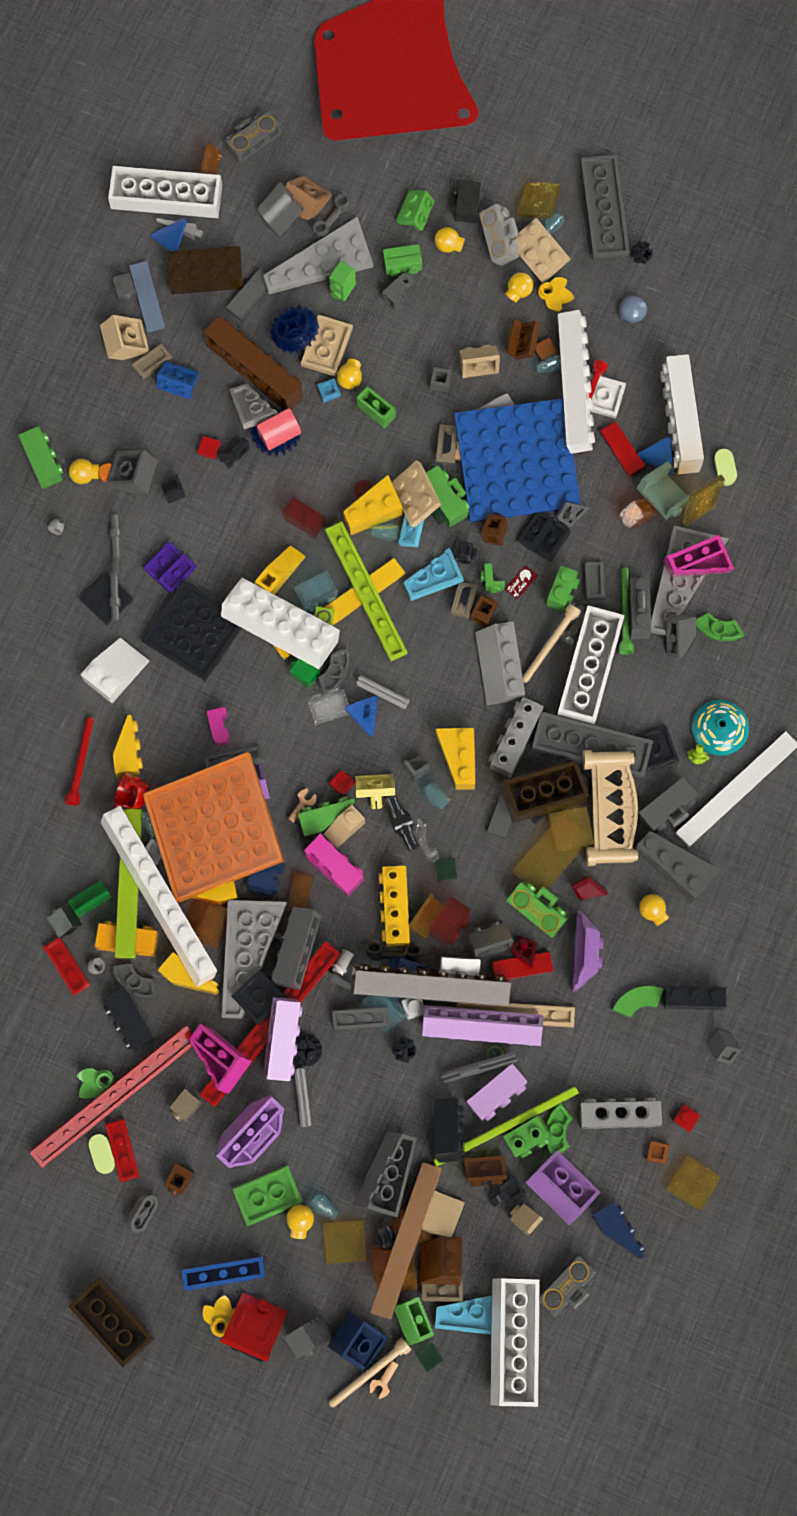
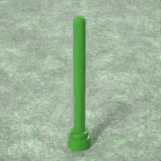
(626, 646)

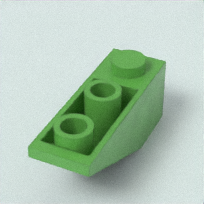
(319, 819)

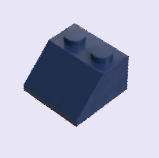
(357, 1342)

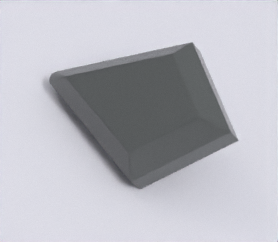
(571, 513)

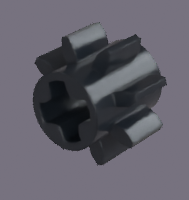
(641, 252)
(465, 553)
(404, 1049)
(386, 1237)

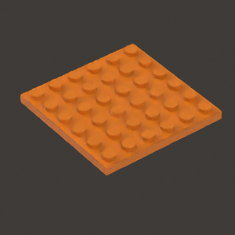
(213, 827)

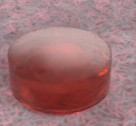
(362, 487)

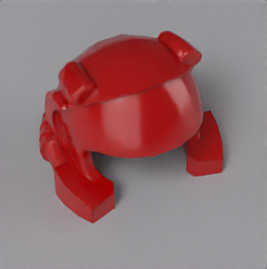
(130, 792)

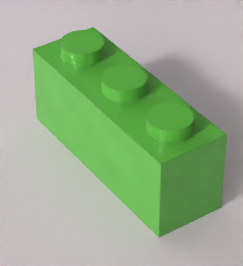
(41, 457)

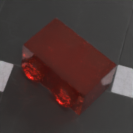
(304, 517)

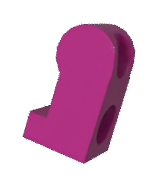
(219, 732)

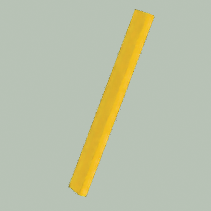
(349, 600)

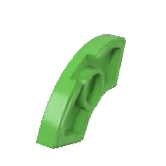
(718, 629)
(638, 998)
(557, 1126)

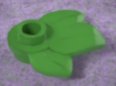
(92, 1085)

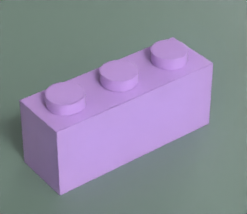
(497, 1093)

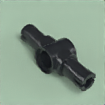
(401, 822)

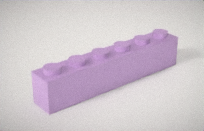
(482, 1025)

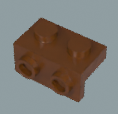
(522, 339)
(485, 1170)

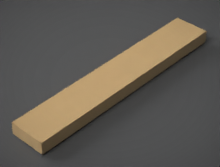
(552, 1015)

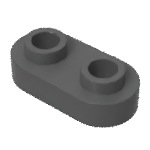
(142, 1212)

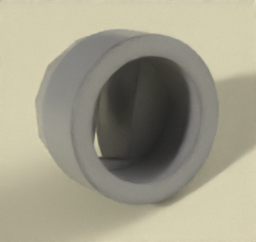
(56, 527)
(96, 962)

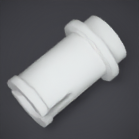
(342, 962)

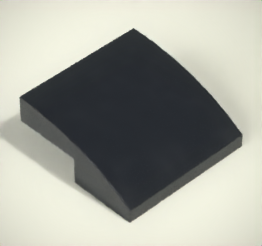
(544, 536)

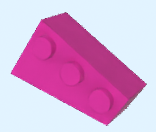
(700, 559)
(334, 865)
(220, 1057)

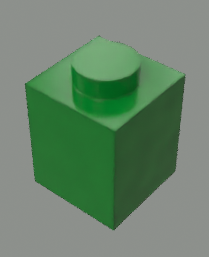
(304, 672)

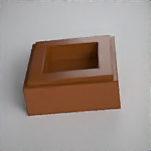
(545, 349)
(657, 1152)

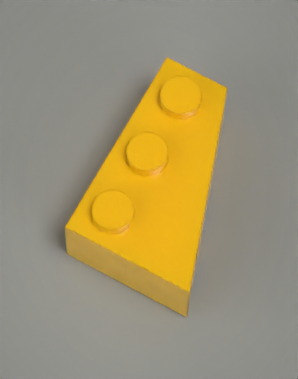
(373, 508)
(459, 754)

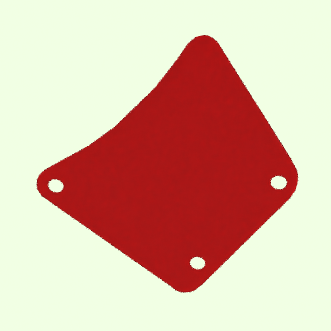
(389, 71)

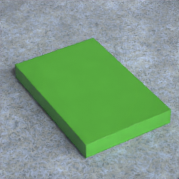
(267, 1195)

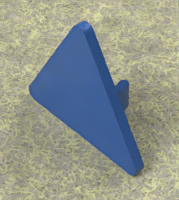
(171, 235)
(659, 454)
(364, 713)

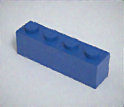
(223, 1274)

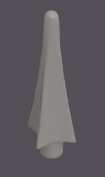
(189, 231)

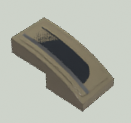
(447, 444)
(464, 599)

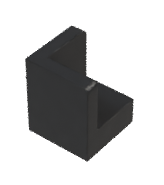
(173, 490)

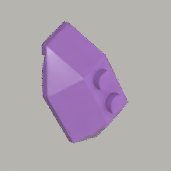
(586, 951)
(251, 1133)

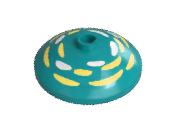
(717, 739)

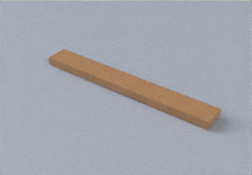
(406, 1241)

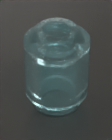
(436, 796)

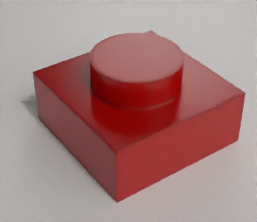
(686, 1118)

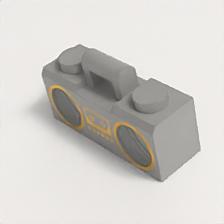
(499, 234)

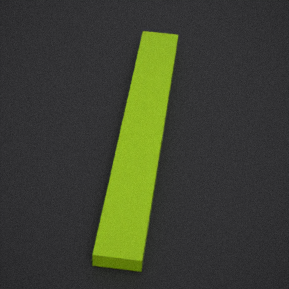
(366, 591)
(127, 900)
(518, 1119)

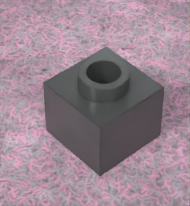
(441, 375)

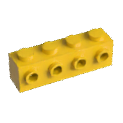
(395, 905)

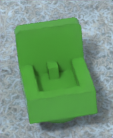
(487, 577)

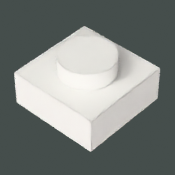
(413, 1007)

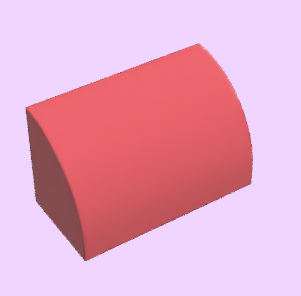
(278, 429)

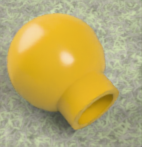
(448, 240)
(519, 286)
(349, 375)
(83, 471)
(653, 909)
(300, 1220)

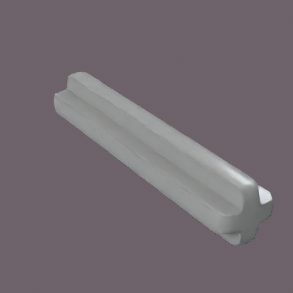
(383, 692)
(302, 1097)

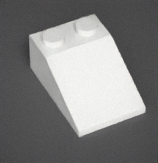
(114, 669)

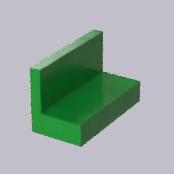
(90, 899)

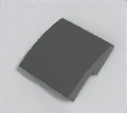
(280, 209)

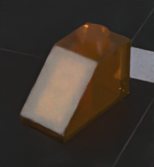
(638, 513)

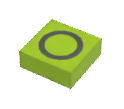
(325, 614)

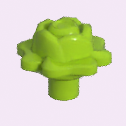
(697, 755)

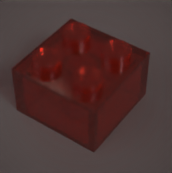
(449, 922)

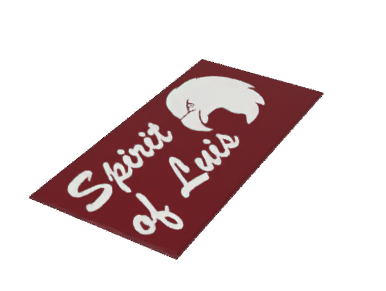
(521, 582)

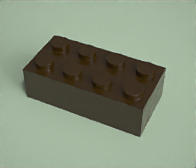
(205, 270)
(544, 791)
(111, 1322)

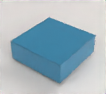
(328, 390)

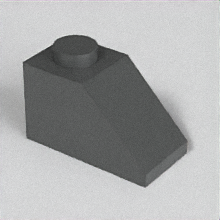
(679, 634)

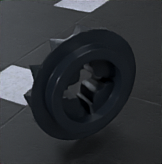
(312, 1057)

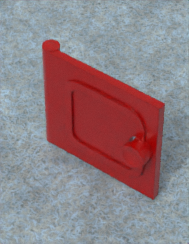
(254, 1331)

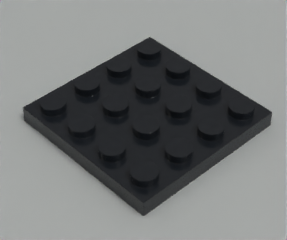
(192, 631)

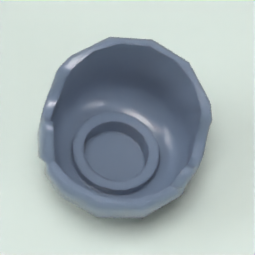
(632, 309)

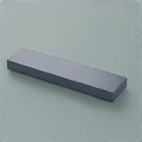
(147, 296)

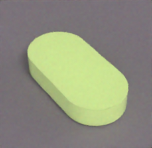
(725, 466)
(102, 1154)

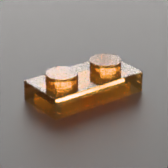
(300, 891)

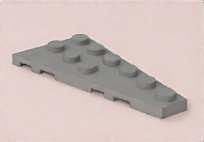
(321, 258)
(676, 592)
(248, 940)

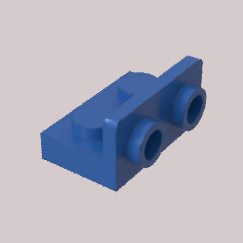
(177, 379)

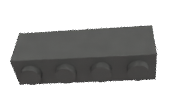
(296, 948)

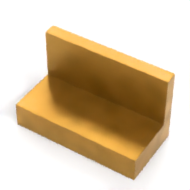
(426, 916)

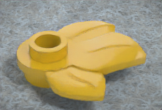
(558, 293)
(219, 1313)

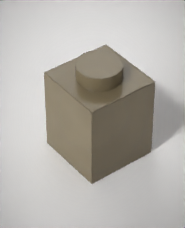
(184, 1106)

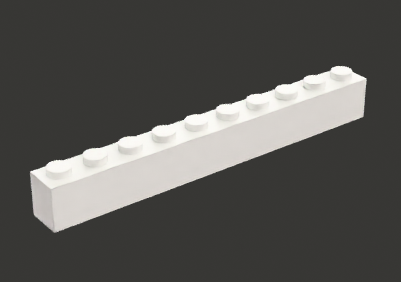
(158, 896)

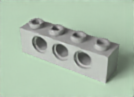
(589, 1120)

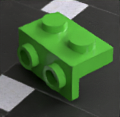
(416, 209)

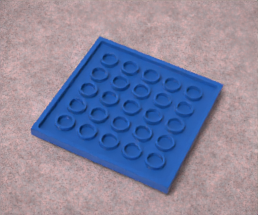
(516, 460)

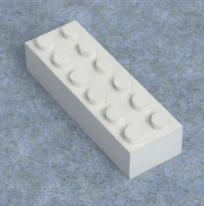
(165, 192)
(682, 414)
(280, 623)
(590, 665)
(515, 1342)

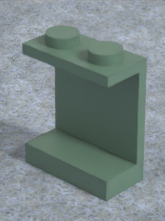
(663, 492)

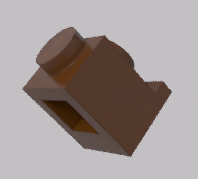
(494, 529)
(484, 603)
(178, 1172)

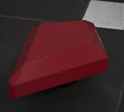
(588, 888)
(525, 950)

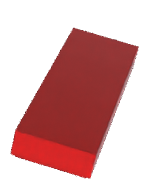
(622, 449)
(66, 966)
(516, 968)
(122, 1150)

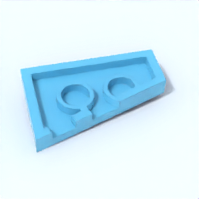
(436, 576)
(466, 1316)

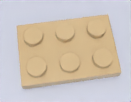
(540, 250)
(328, 349)
(416, 494)

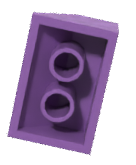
(563, 1187)

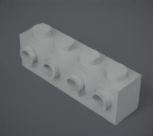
(516, 737)

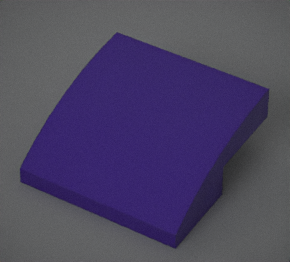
(170, 567)

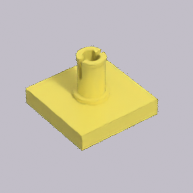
(375, 787)

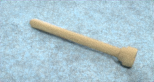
(570, 614)
(399, 1349)

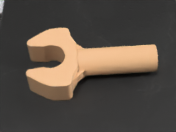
(303, 803)
(384, 1380)

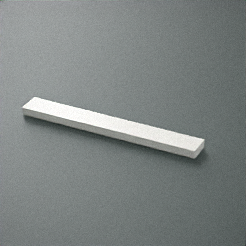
(737, 789)

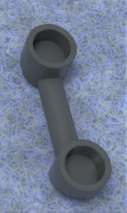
(342, 205)

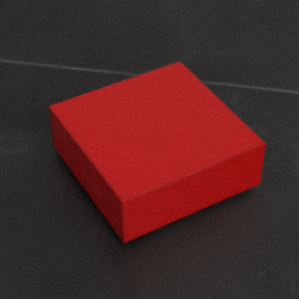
(209, 447)
(342, 783)

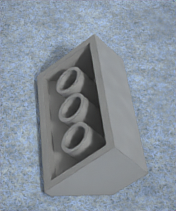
(500, 663)

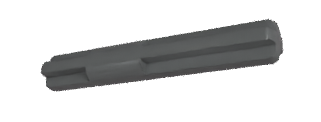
(478, 1067)

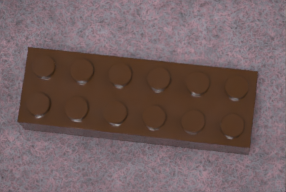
(253, 364)

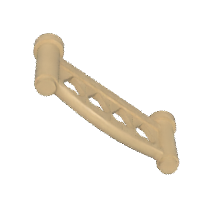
(601, 766)

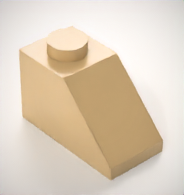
(344, 826)
(525, 1218)

